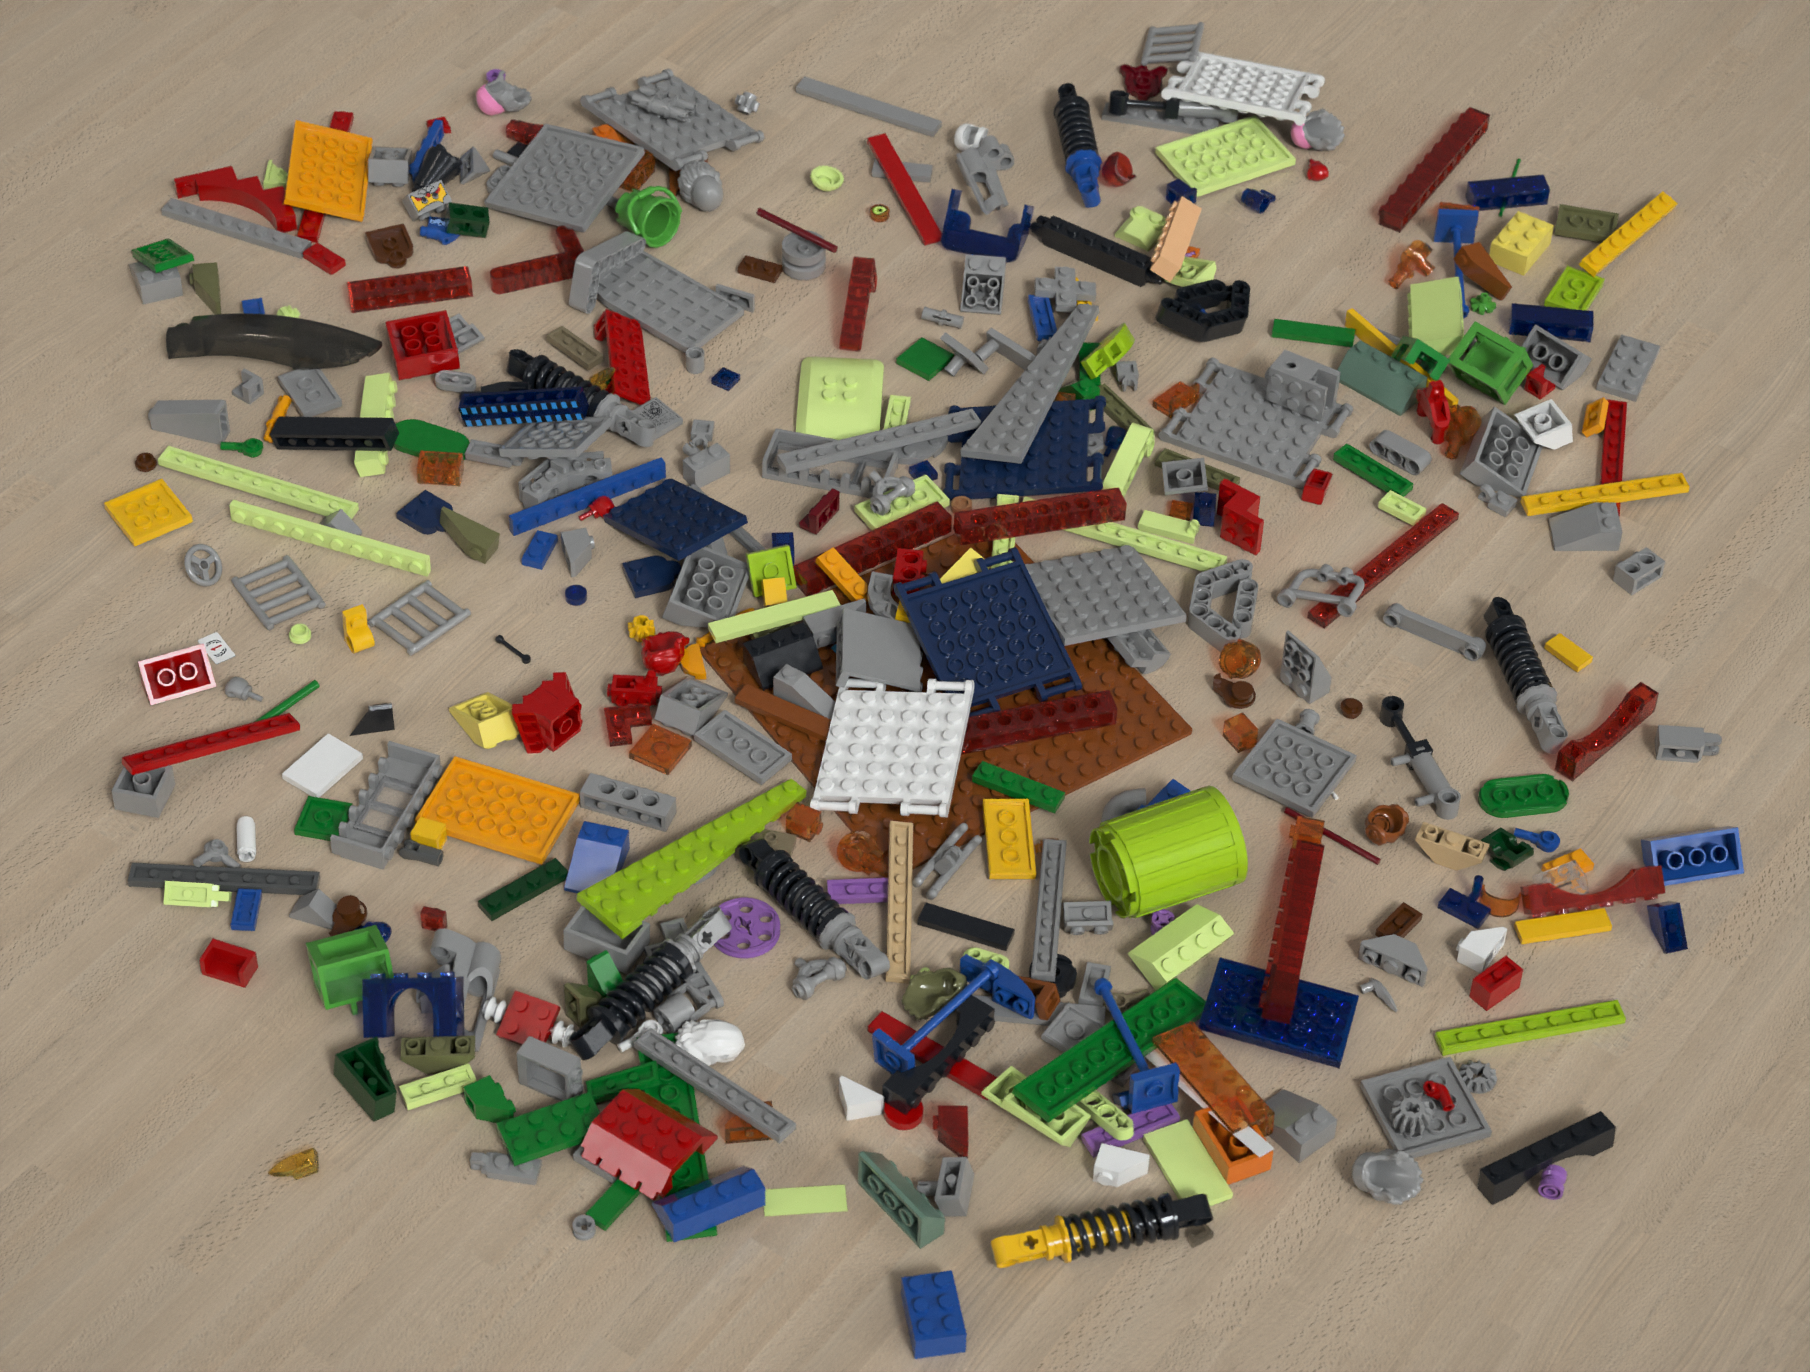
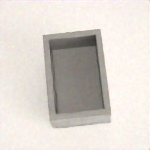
(589, 937)

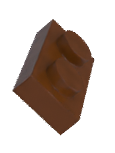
(760, 269)
(1400, 921)

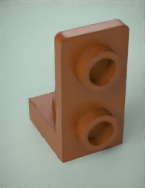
(1045, 996)

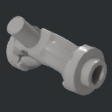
(902, 487)
(804, 985)

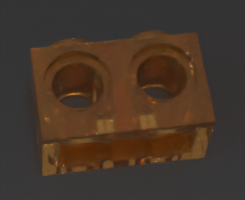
(640, 173)
(440, 468)

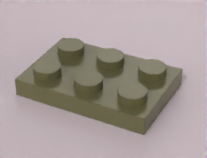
(1585, 223)

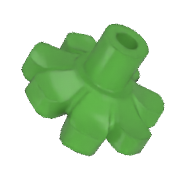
(1482, 303)

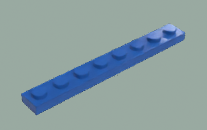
(582, 497)

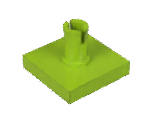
(770, 564)

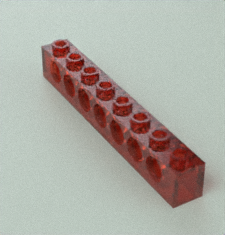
(1039, 516)
(878, 545)
(1039, 721)

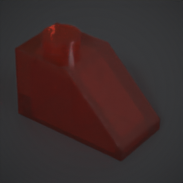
(952, 1128)

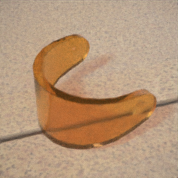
(1499, 907)

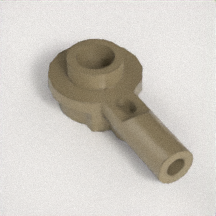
(1123, 1000)

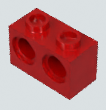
(909, 567)

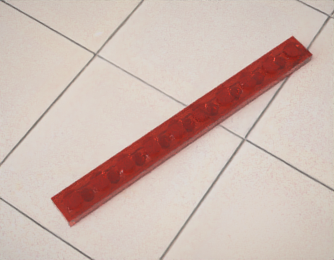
(1389, 560)

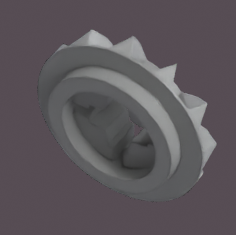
(1480, 1084)

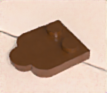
(390, 245)

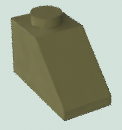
(578, 1000)

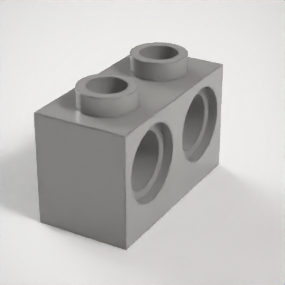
(1638, 571)

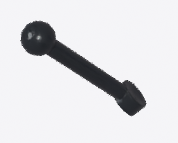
(525, 658)

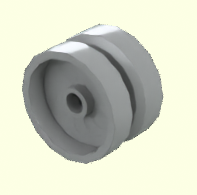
(802, 258)

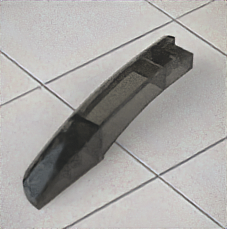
(270, 338)

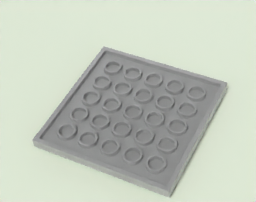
(564, 177)
(1103, 595)

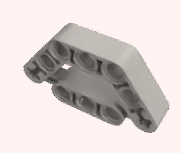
(1216, 583)

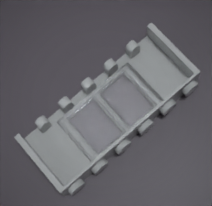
(387, 805)

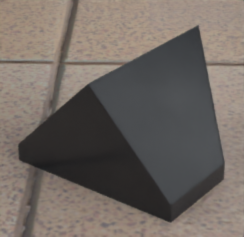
(377, 719)

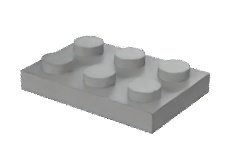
(310, 391)

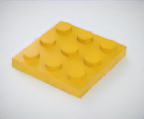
(148, 512)

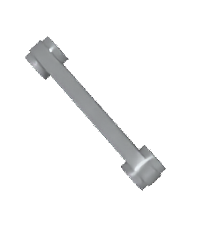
(1435, 632)

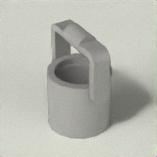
(678, 1008)

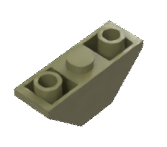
(437, 1054)

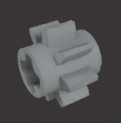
(747, 103)

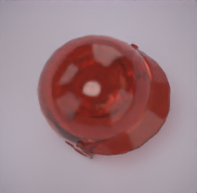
(1117, 170)

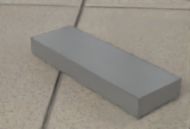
(916, 171)

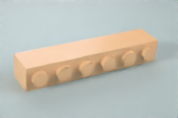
(1175, 238)

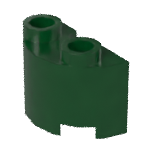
(1505, 850)

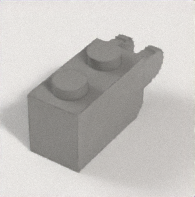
(1685, 743)

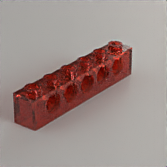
(409, 289)

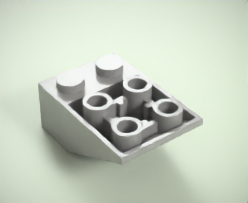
(983, 284)
(1303, 670)

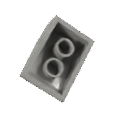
(389, 166)
(156, 286)
(1587, 528)
(689, 705)
(1300, 1124)

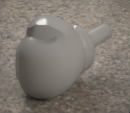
(240, 688)

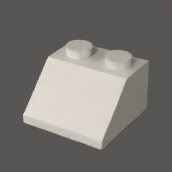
(1546, 425)

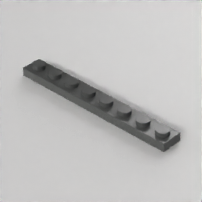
(228, 878)

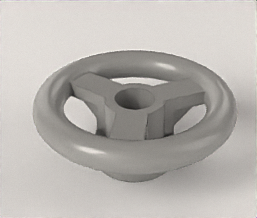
(199, 567)

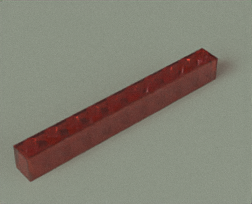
(1433, 169)
(1292, 931)

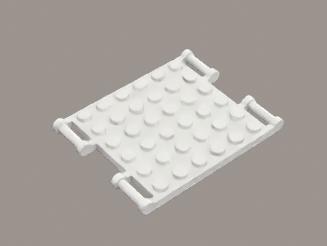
(1245, 86)
(894, 748)

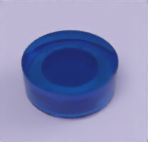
(576, 595)

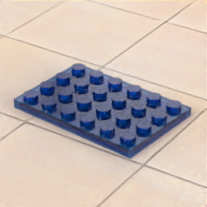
(1317, 1024)

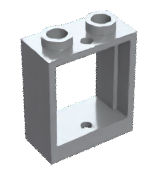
(538, 1053)

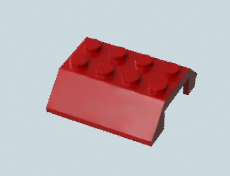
(643, 1141)

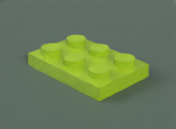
(1574, 290)

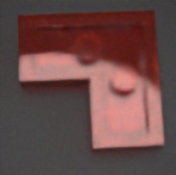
(621, 720)

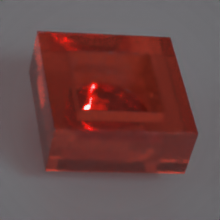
(433, 919)

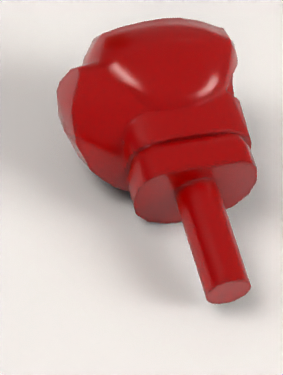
(1317, 171)
(598, 508)

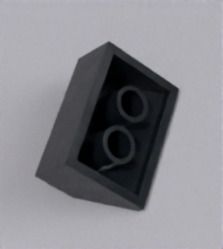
(771, 652)

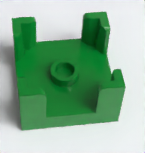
(1412, 348)

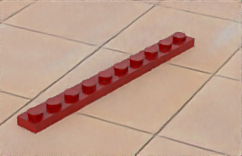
(313, 221)

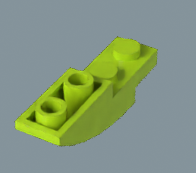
(1109, 351)

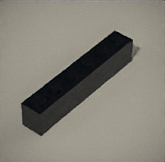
(334, 433)

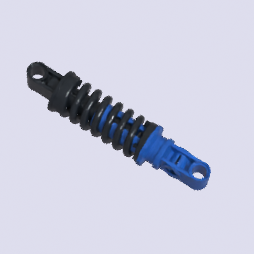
(1078, 143)

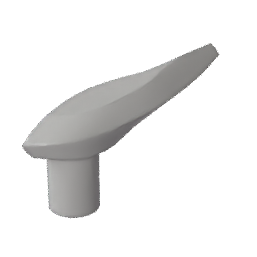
(1380, 990)

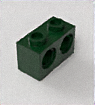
(467, 220)

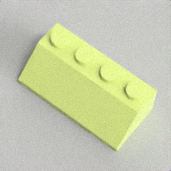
(1180, 945)

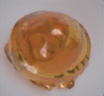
(1239, 659)

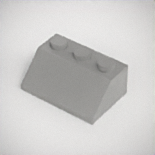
(1561, 360)

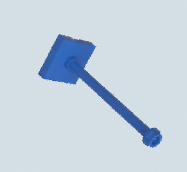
(1456, 227)
(898, 1057)
(1150, 1086)

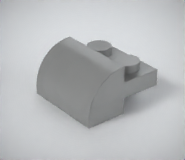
(1141, 650)

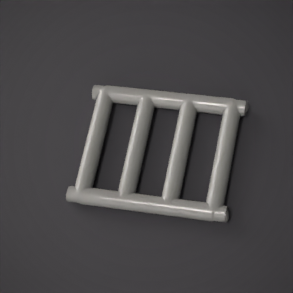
(1152, 40)
(411, 598)
(259, 609)

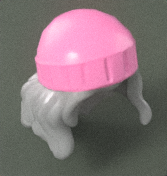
(500, 97)
(1319, 131)

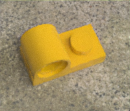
(356, 631)

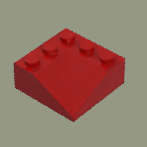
(422, 345)

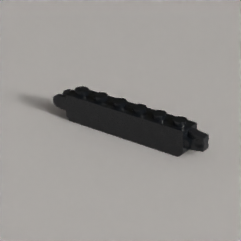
(1095, 250)

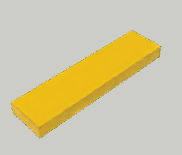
(1562, 926)

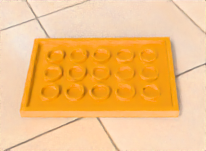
(328, 171)
(500, 809)

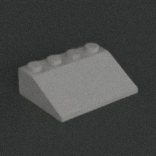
(1501, 455)
(706, 589)

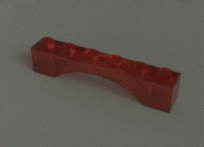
(1584, 752)
(1637, 883)

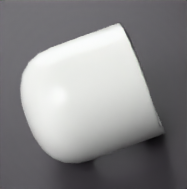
(969, 136)

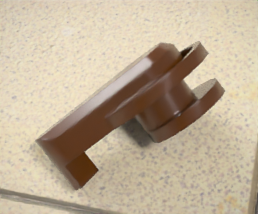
(1234, 694)
(348, 915)

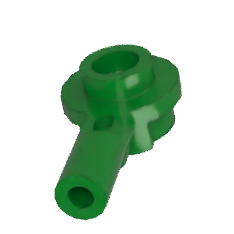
(250, 448)

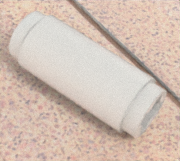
(246, 839)

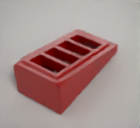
(1316, 486)

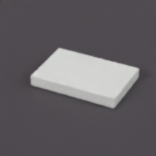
(322, 766)

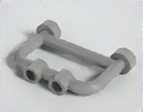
(1346, 605)

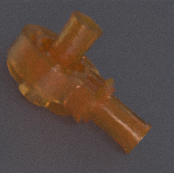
(1412, 257)
(1466, 427)
(862, 854)

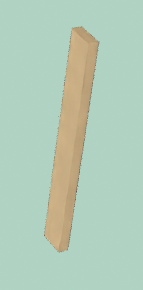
(899, 901)

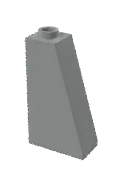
(192, 419)

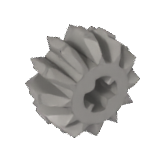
(1411, 1115)

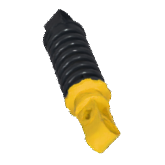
(1104, 1228)

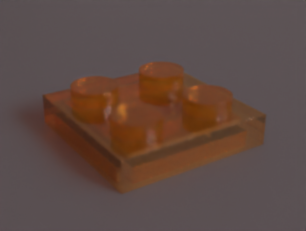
(660, 749)

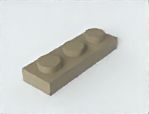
(575, 348)

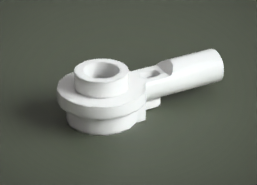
(628, 1043)

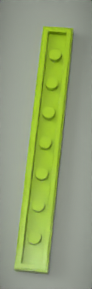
(1530, 1027)

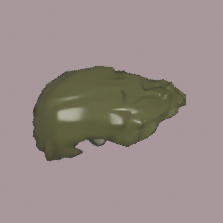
(932, 991)

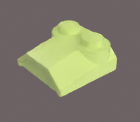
(1142, 228)
(1194, 271)

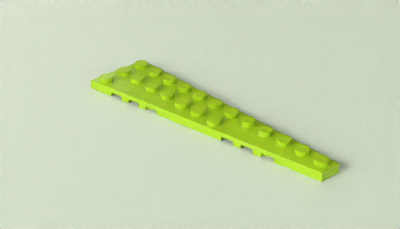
(652, 881)

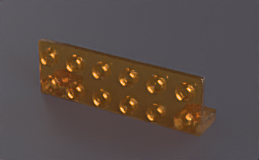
(1215, 1079)

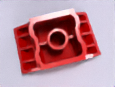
(548, 715)

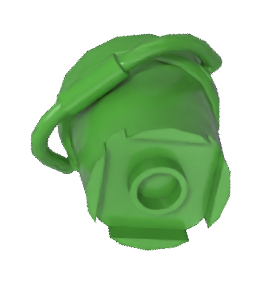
(649, 215)

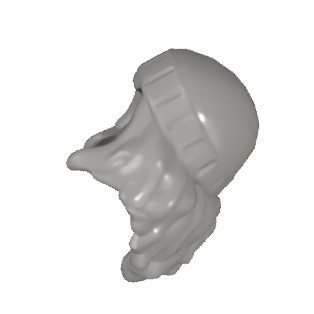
(701, 185)
(1388, 1175)

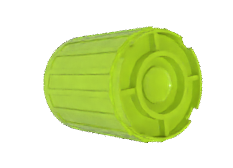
(1169, 853)

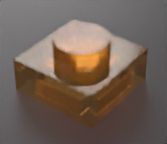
(1181, 510)

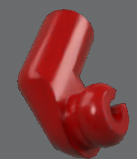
(1439, 1092)

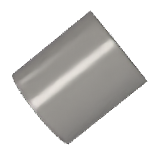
(695, 360)

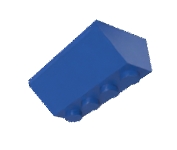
(1695, 854)
(710, 1202)

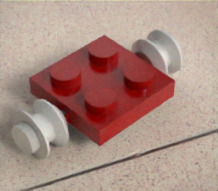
(526, 1018)

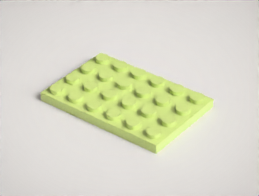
(1225, 155)

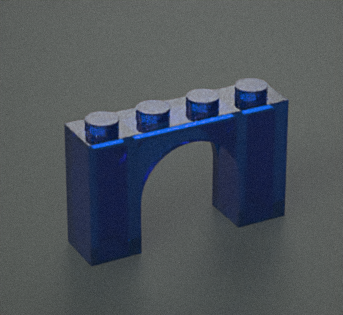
(444, 993)

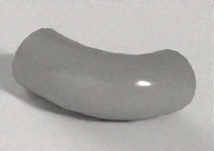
(1124, 803)

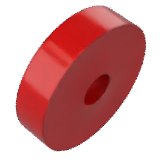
(901, 1121)

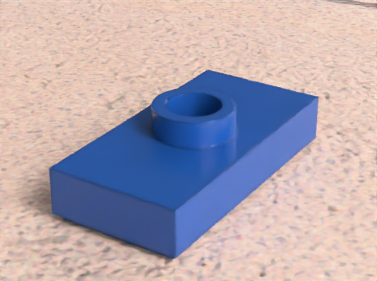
(246, 909)

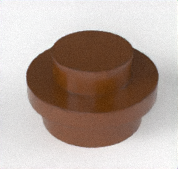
(145, 462)
(1351, 708)

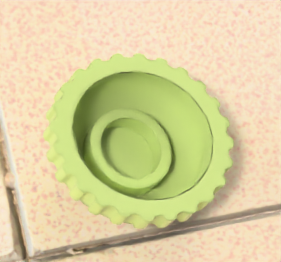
(827, 178)

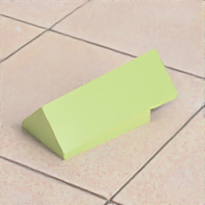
(1062, 1129)

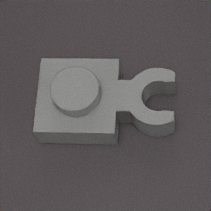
(1127, 374)
(702, 432)

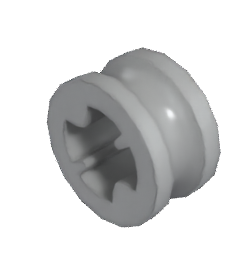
(583, 1235)

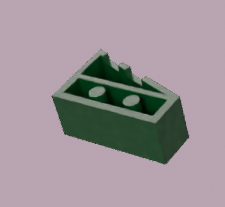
(367, 1078)

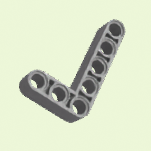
(595, 262)

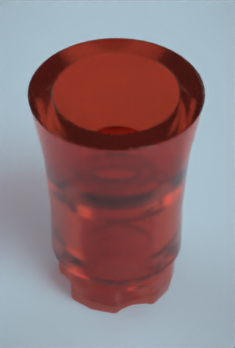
(522, 131)

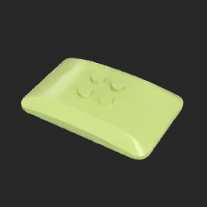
(839, 397)

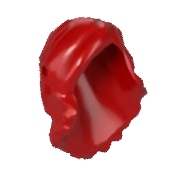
(663, 652)

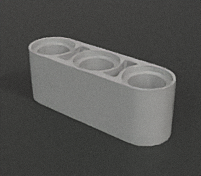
(1400, 452)

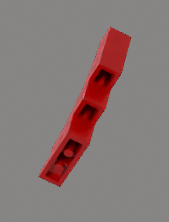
(248, 192)

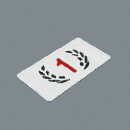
(216, 648)

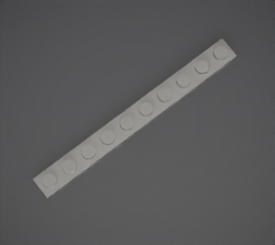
(878, 441)

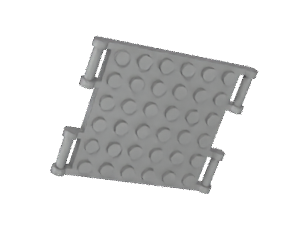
(670, 138)
(1247, 430)

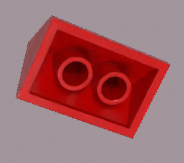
(176, 674)

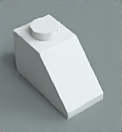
(1480, 947)
(1119, 1165)

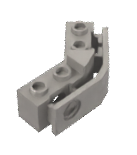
(562, 476)

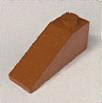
(1481, 269)

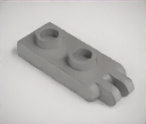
(489, 453)

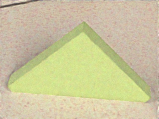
(274, 176)

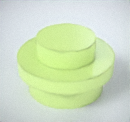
(299, 634)

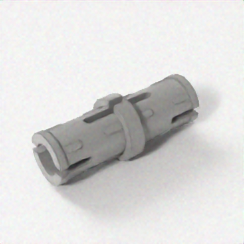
(932, 315)

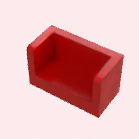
(228, 963)
(1496, 983)

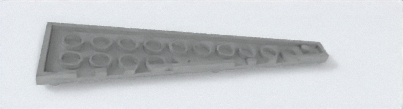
(1019, 414)

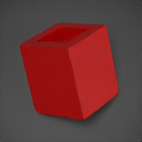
(1537, 384)

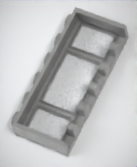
(846, 476)

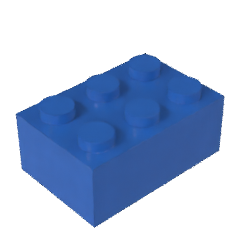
(933, 1314)

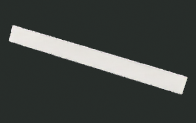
(1246, 1136)

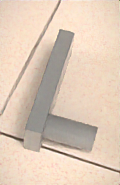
(1005, 347)

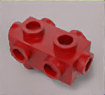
(634, 689)

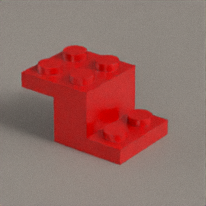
(1240, 516)

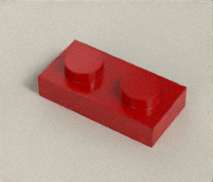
(324, 258)

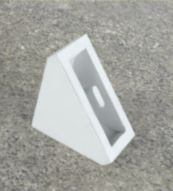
(858, 1100)

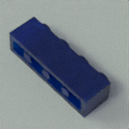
(1508, 192)
(1560, 322)

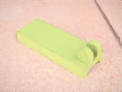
(1169, 526)

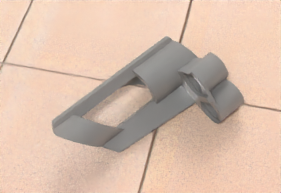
(981, 166)
(476, 963)

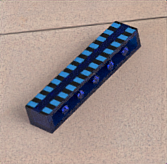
(523, 406)

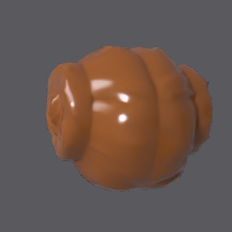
(1386, 824)

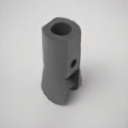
(422, 853)

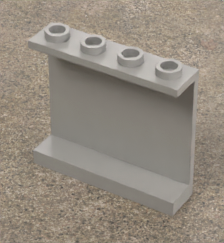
(877, 651)

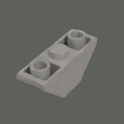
(1396, 957)

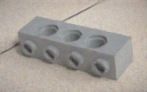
(628, 802)

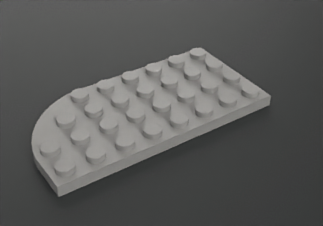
(666, 302)

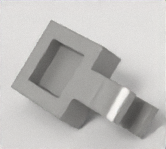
(1498, 502)

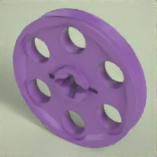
(756, 928)

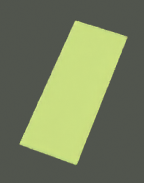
(805, 1200)

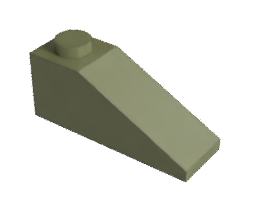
(207, 285)
(470, 536)

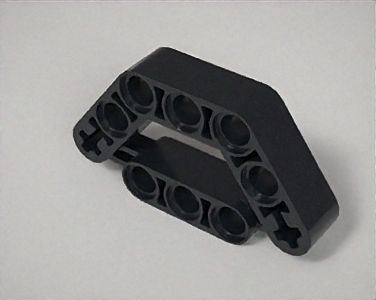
(1184, 310)

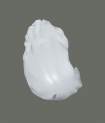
(711, 1040)

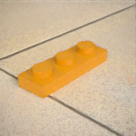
(843, 575)

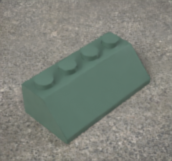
(1380, 378)
(899, 1198)

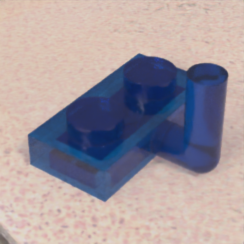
(1464, 907)

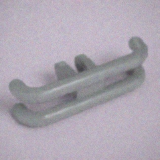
(946, 860)

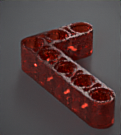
(539, 270)
(862, 282)

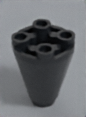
(437, 166)

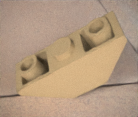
(1450, 848)

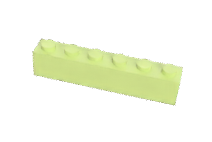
(376, 403)

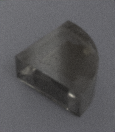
(1199, 1235)

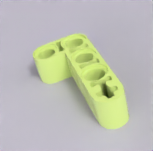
(1136, 444)

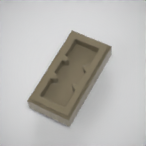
(777, 840)

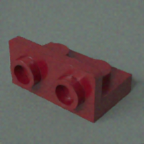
(821, 512)

